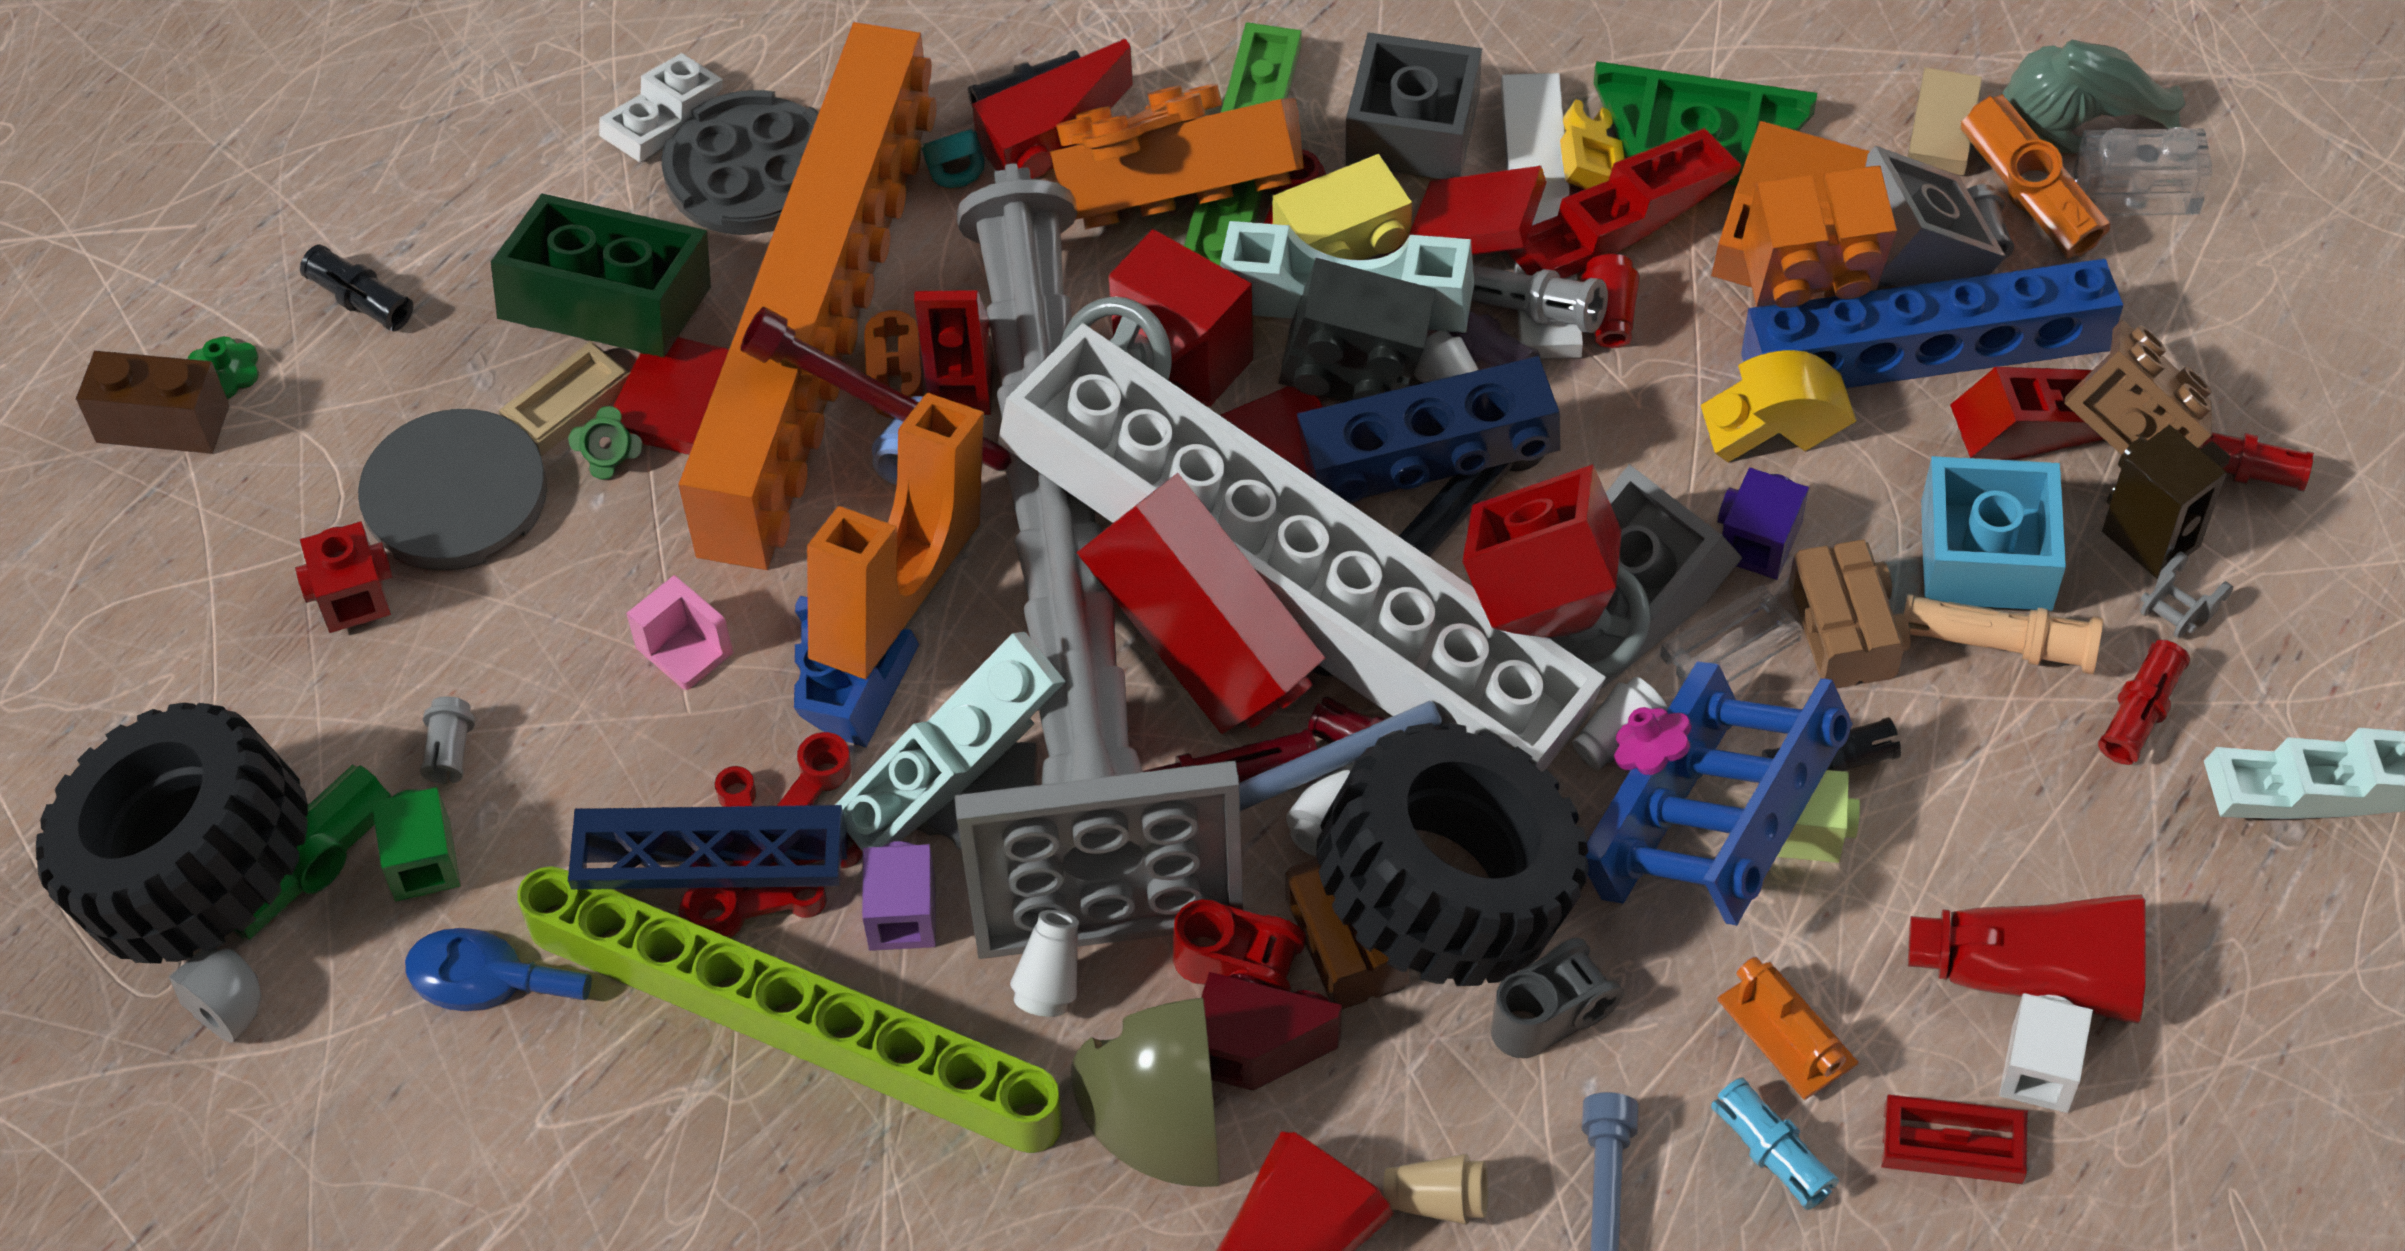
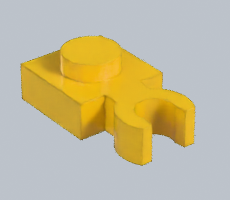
(1586, 147)

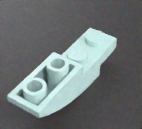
(953, 746)

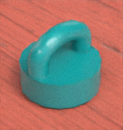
(951, 148)

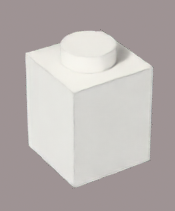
(2046, 1052)

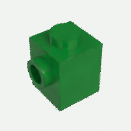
(415, 843)

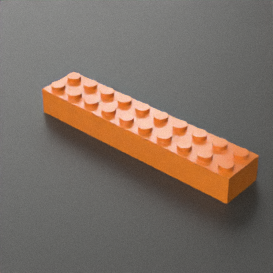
(818, 277)

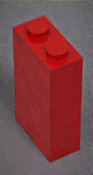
(1203, 607)

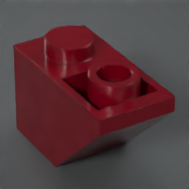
(1264, 1030)

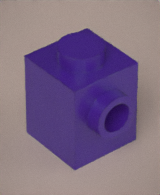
(1763, 520)

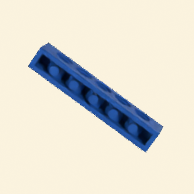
(1948, 324)

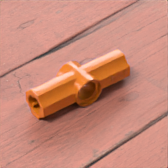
(2055, 202)

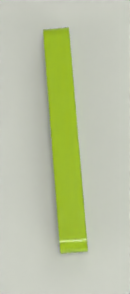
(803, 1032)

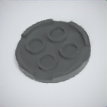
(737, 160)
(452, 488)

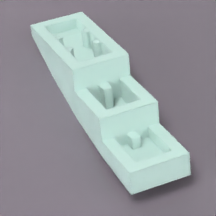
(2312, 777)

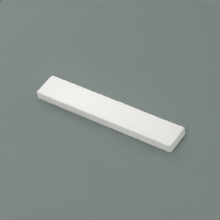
(1533, 139)

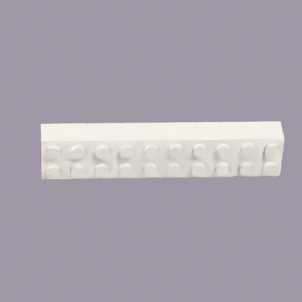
(1363, 595)

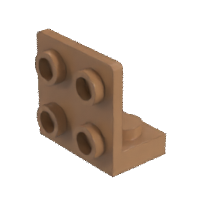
(2141, 393)

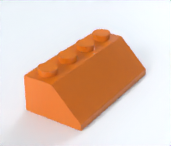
(1186, 159)

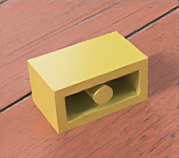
(1348, 211)

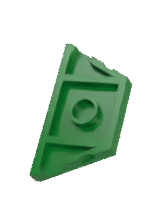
(1664, 105)

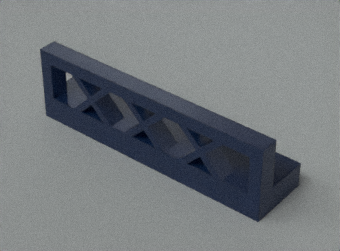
(708, 836)

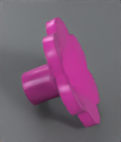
(1652, 740)

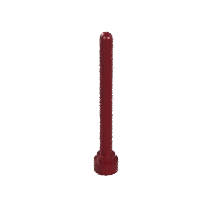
(772, 339)

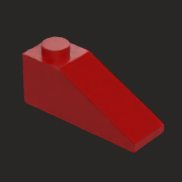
(1022, 120)
(956, 346)
(2021, 413)

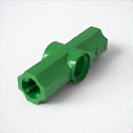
(335, 823)

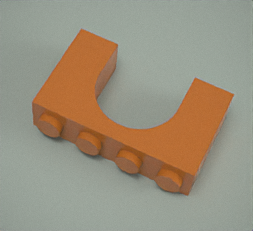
(876, 574)

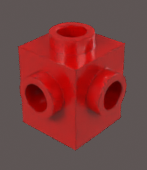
(345, 576)

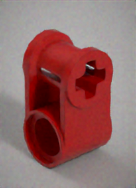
(1240, 947)

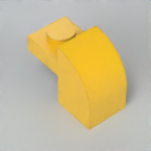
(1778, 394)

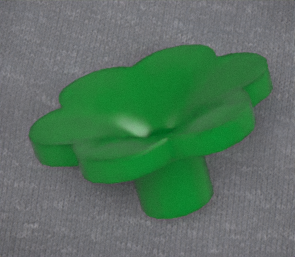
(231, 361)

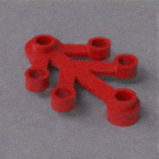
(741, 903)

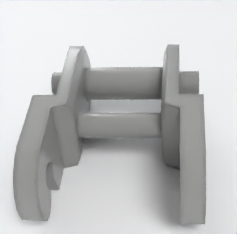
(2203, 608)

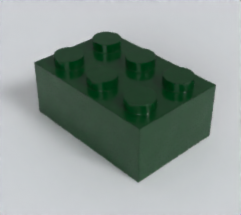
(601, 274)

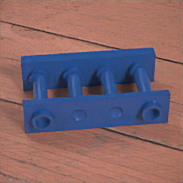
(1647, 805)

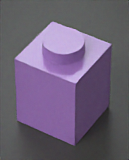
(899, 896)

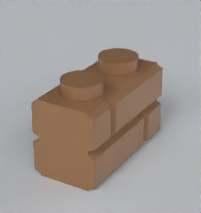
(1848, 613)

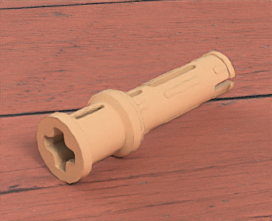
(2033, 635)

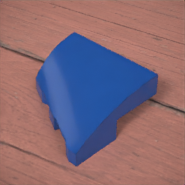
(842, 701)

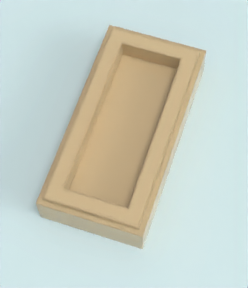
(1941, 106)
(567, 396)

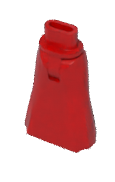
(2066, 949)
(1306, 1203)

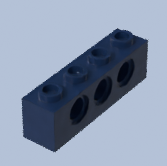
(1431, 430)

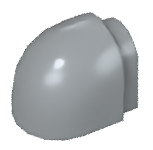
(219, 991)

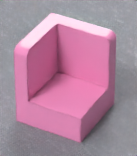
(680, 633)

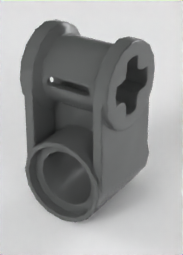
(1560, 991)

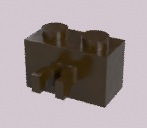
(2164, 497)

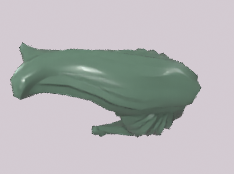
(2075, 83)

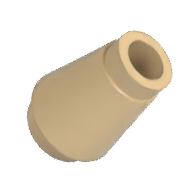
(1439, 1188)

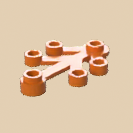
(1117, 135)

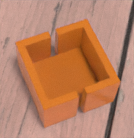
(1797, 255)

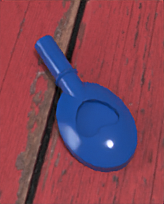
(479, 971)

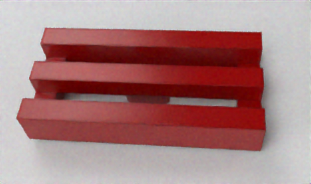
(1955, 1150)

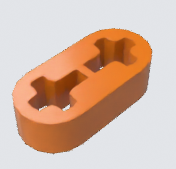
(905, 362)

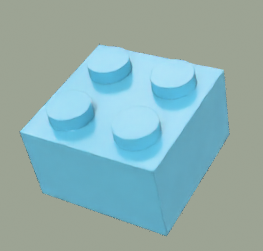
(1993, 533)

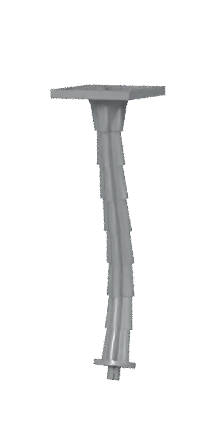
(1098, 831)

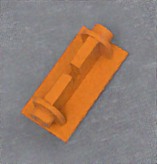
(1786, 1028)

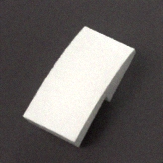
(661, 108)

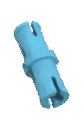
(1774, 1143)

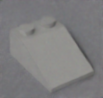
(1670, 555)

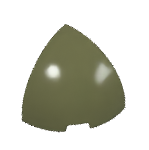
(1153, 1094)

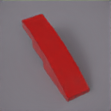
(1632, 204)

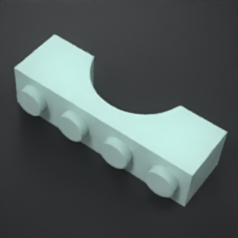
(1281, 263)

